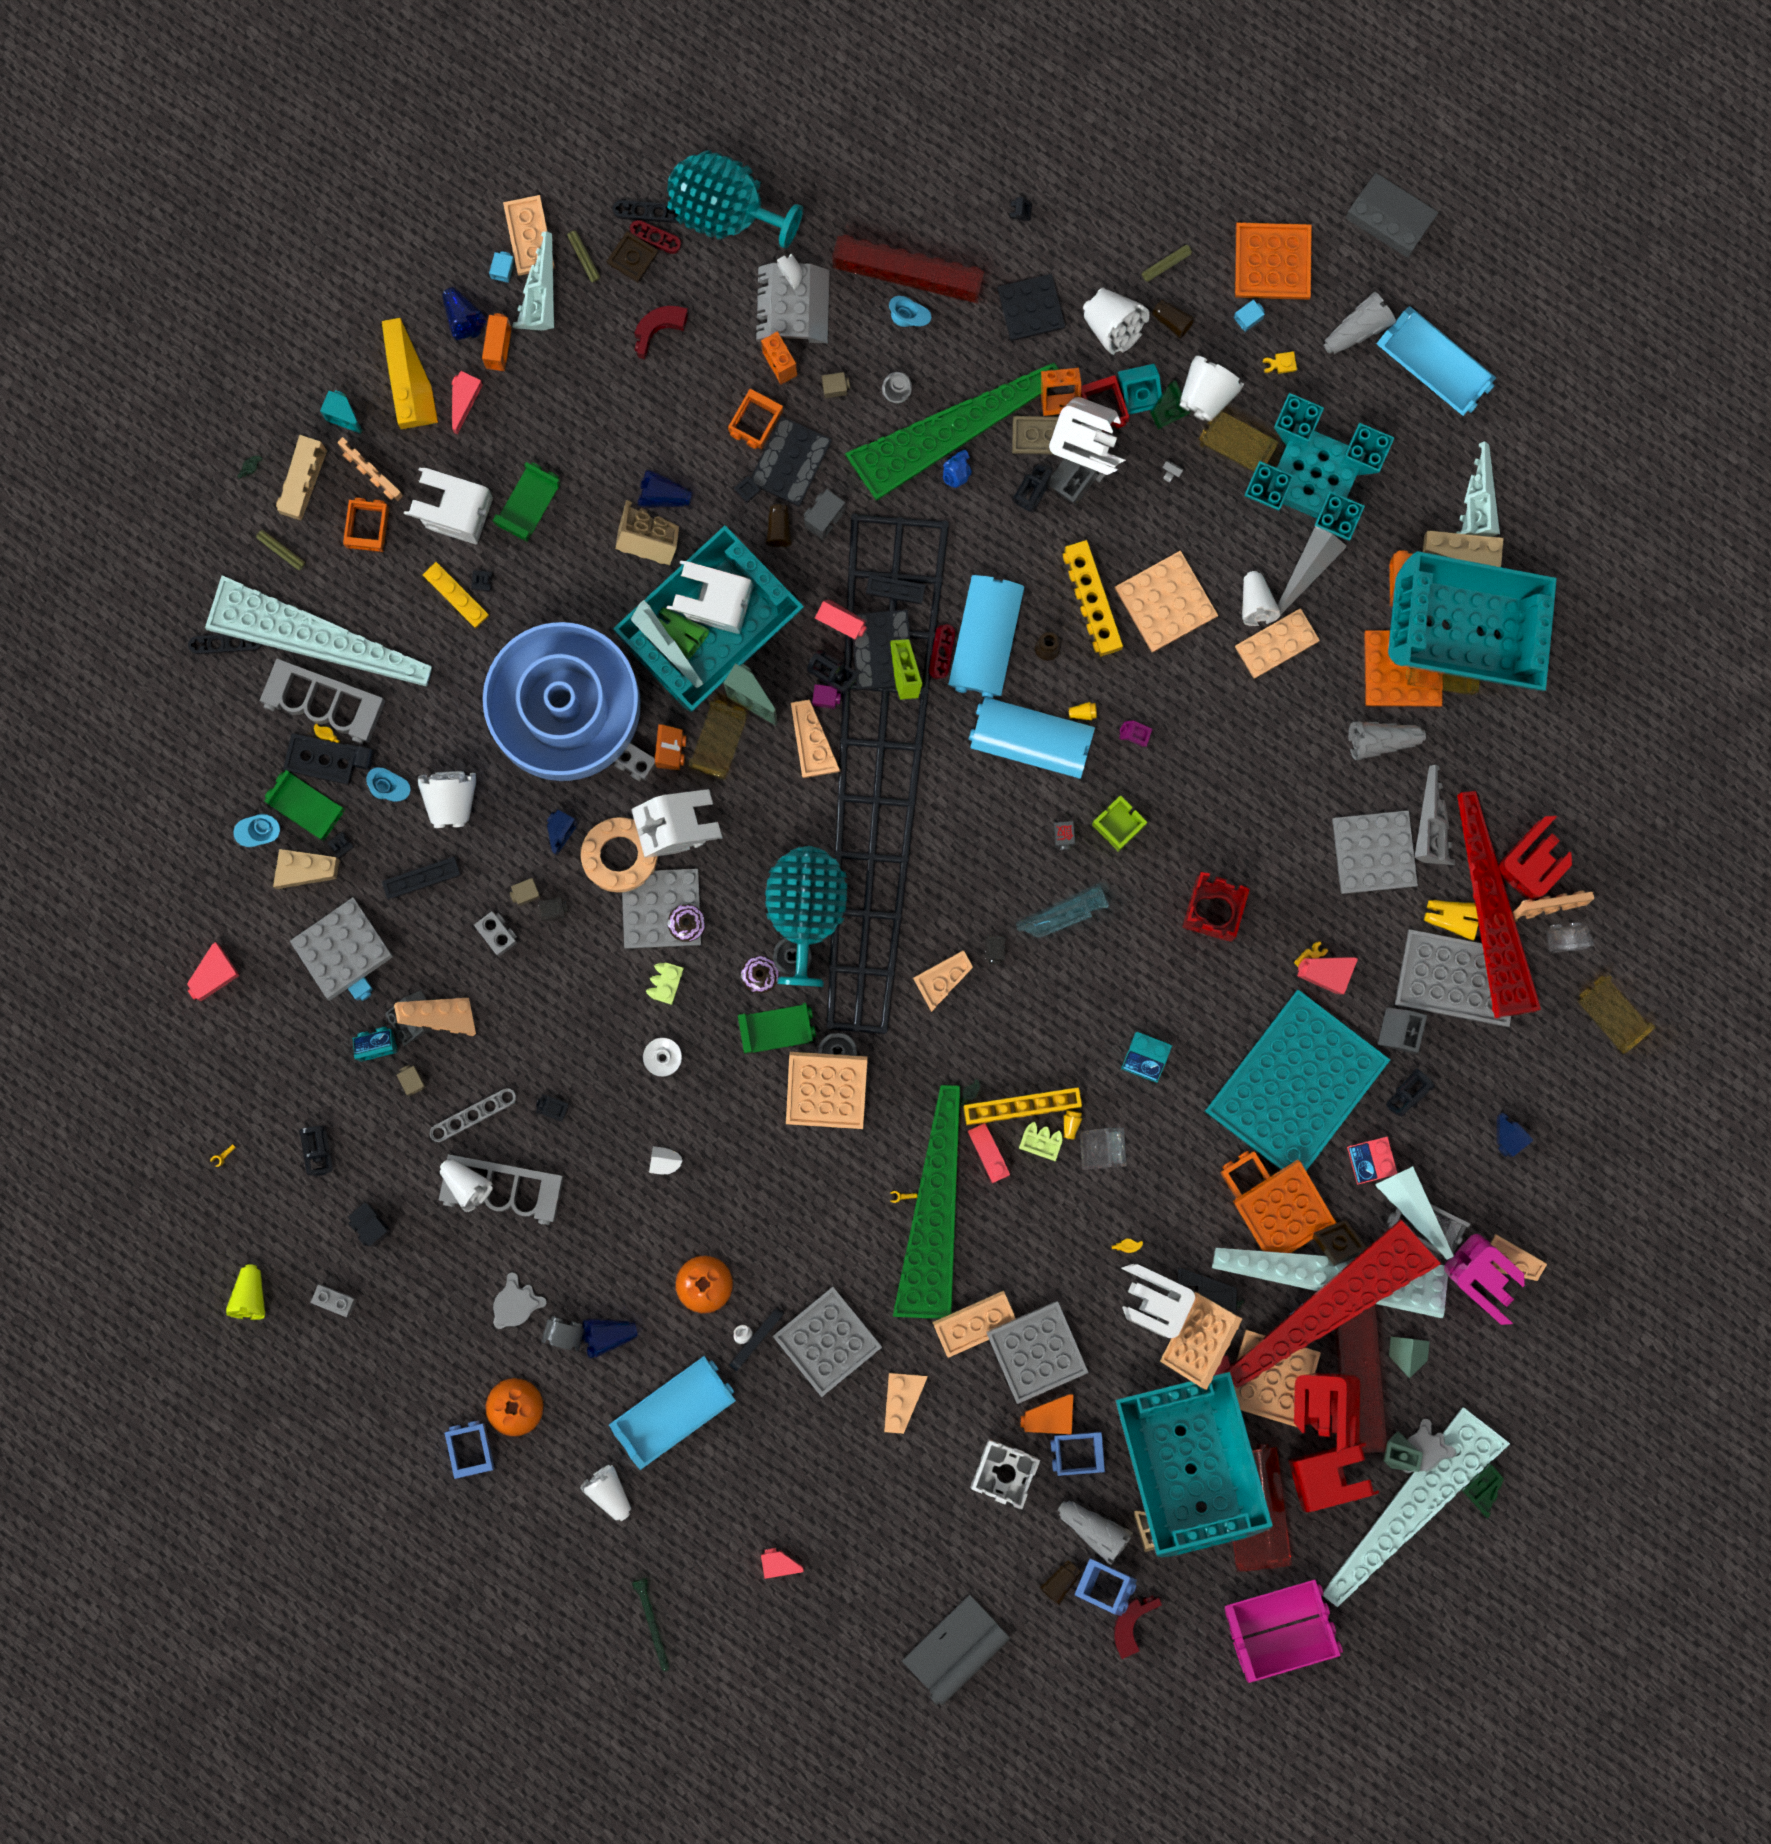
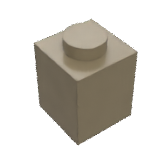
(835, 385)
(524, 892)
(410, 1080)

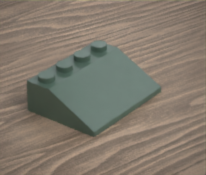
(747, 692)

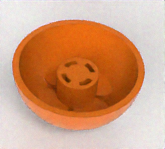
(713, 1294)
(523, 1401)

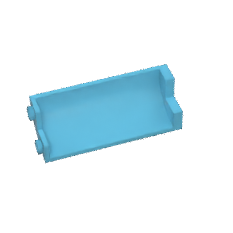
(1437, 361)
(986, 636)
(1031, 737)
(672, 1412)

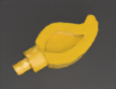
(325, 733)
(1128, 1246)

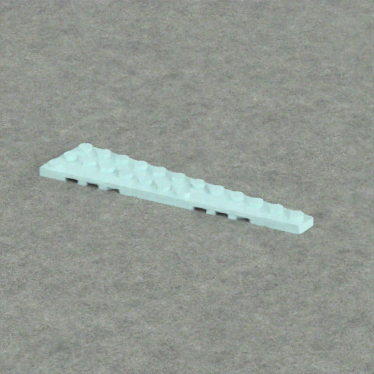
(266, 621)
(1422, 1295)
(1419, 1501)

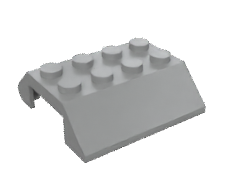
(793, 312)

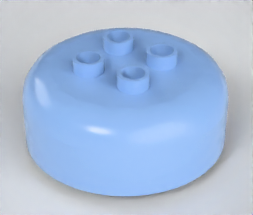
(561, 701)

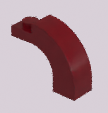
(658, 319)
(1124, 1624)

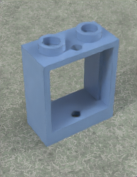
(455, 1430)
(1098, 1453)
(1089, 1578)

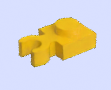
(1283, 363)
(1311, 954)

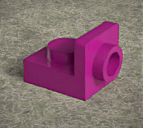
(1135, 733)

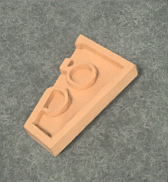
(942, 978)
(1524, 1261)
(901, 1400)

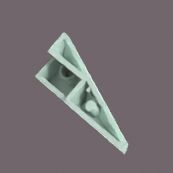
(538, 307)
(1481, 514)
(651, 626)
(1409, 1197)

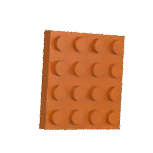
(1273, 261)
(1387, 681)
(1284, 1210)

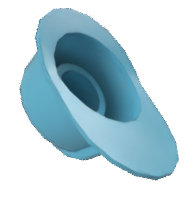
(908, 313)
(387, 785)
(256, 830)

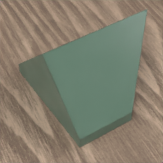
(1409, 1354)
(1402, 1454)

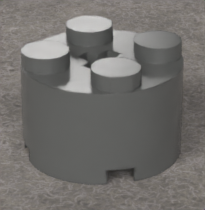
(781, 957)
(837, 1041)
(563, 1334)

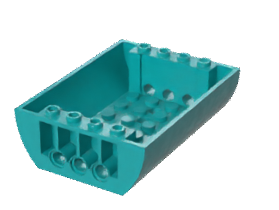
(1470, 597)
(767, 613)

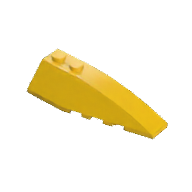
(408, 379)

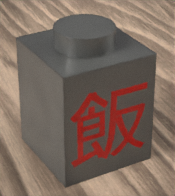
(1064, 835)

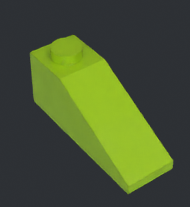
(905, 669)

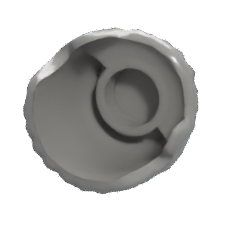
(897, 387)

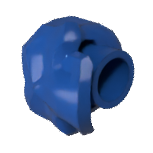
(957, 470)

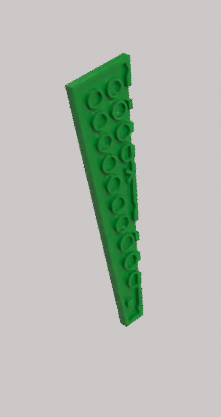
(910, 451)
(928, 1261)

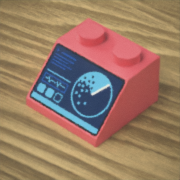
(1372, 1160)

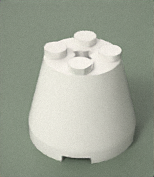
(1115, 320)
(1208, 389)
(448, 797)

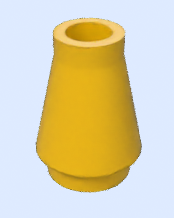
(1084, 711)
(1071, 1123)

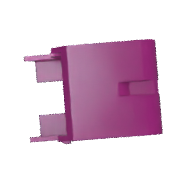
(1473, 1264)

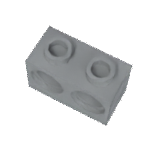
(637, 757)
(492, 936)
(333, 1300)

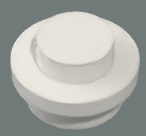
(742, 1334)

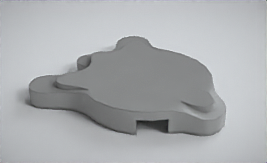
(515, 1304)
(1431, 1446)

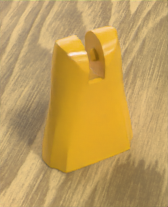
(1454, 916)

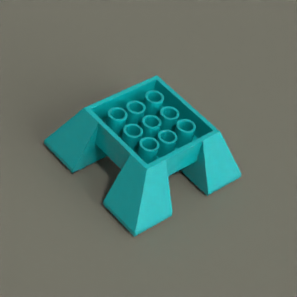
(1343, 463)

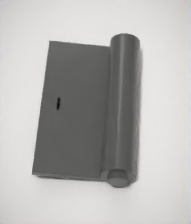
(952, 1660)

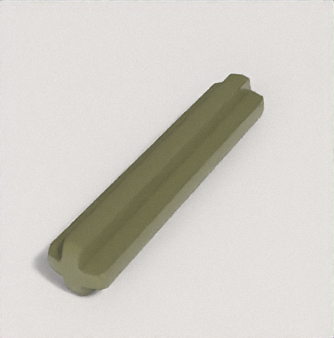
(583, 256)
(1166, 263)
(281, 550)

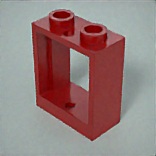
(1106, 384)

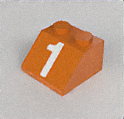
(669, 747)

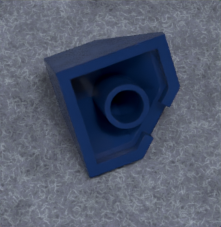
(560, 829)
(1510, 1136)

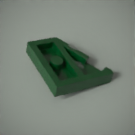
(1167, 407)
(1484, 1489)

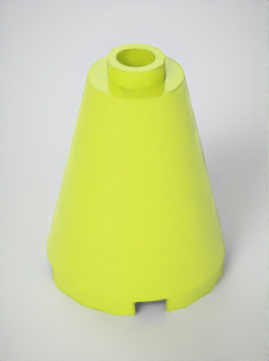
(247, 1295)

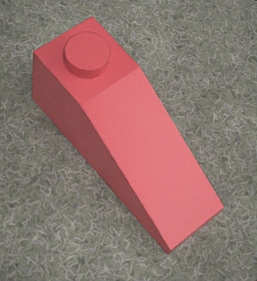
(464, 394)
(988, 1153)

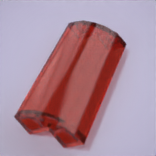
(1272, 1546)

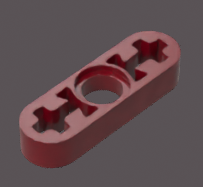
(670, 238)
(934, 663)

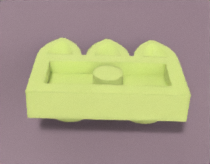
(666, 982)
(1040, 1143)

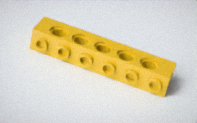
(1082, 552)
(1022, 1106)

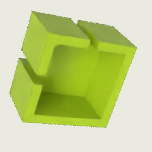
(1119, 825)

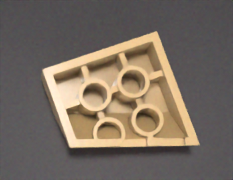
(646, 536)

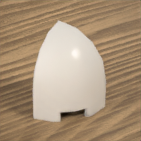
(791, 270)
(664, 1161)

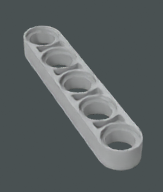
(463, 1115)

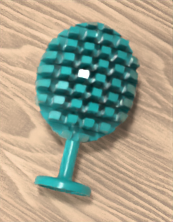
(722, 198)
(805, 903)

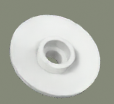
(655, 1049)

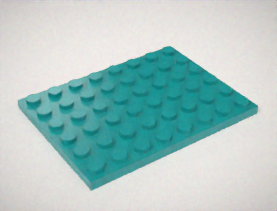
(1297, 1084)

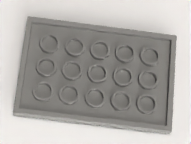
(1446, 978)

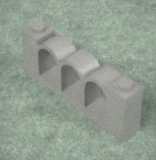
(279, 684)
(548, 1194)

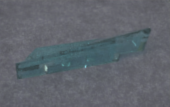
(1064, 912)

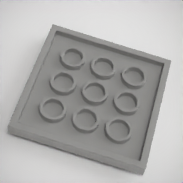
(1374, 852)
(650, 905)
(341, 949)
(827, 1341)
(1037, 1352)

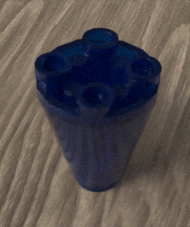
(462, 315)
(662, 492)
(606, 1335)

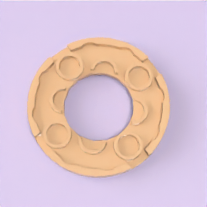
(614, 880)

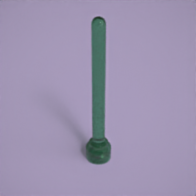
(641, 1588)

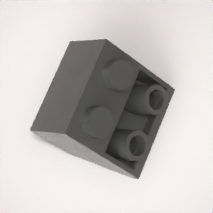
(1072, 480)
(1402, 1030)
(407, 1033)

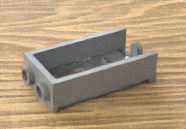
(1451, 1226)

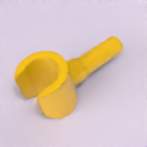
(221, 1157)
(903, 1196)

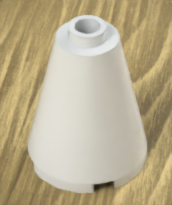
(1258, 601)
(465, 1184)
(608, 1493)

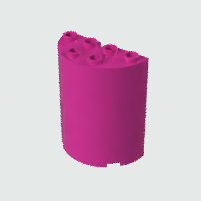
(1286, 1647)

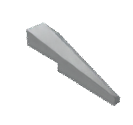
(1317, 556)
(1434, 824)

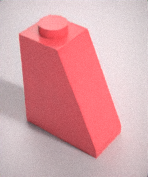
(841, 619)
(211, 973)
(1328, 973)

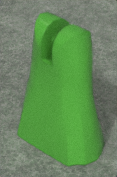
(684, 632)

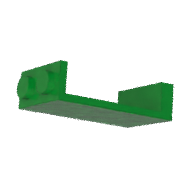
(528, 502)
(304, 805)
(776, 1028)

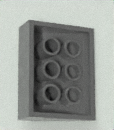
(1391, 215)

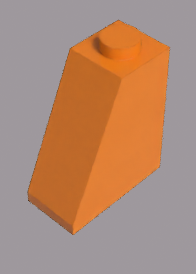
(1050, 1417)

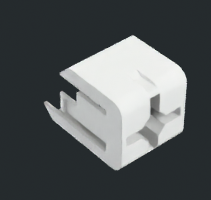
(1078, 428)
(460, 510)
(721, 600)
(670, 824)
(1169, 1310)
(987, 1481)

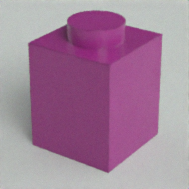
(825, 696)

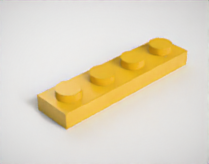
(456, 595)

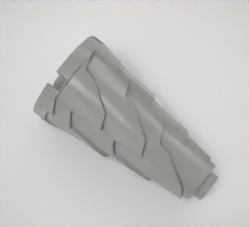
(1368, 319)
(1373, 739)
(1100, 1533)

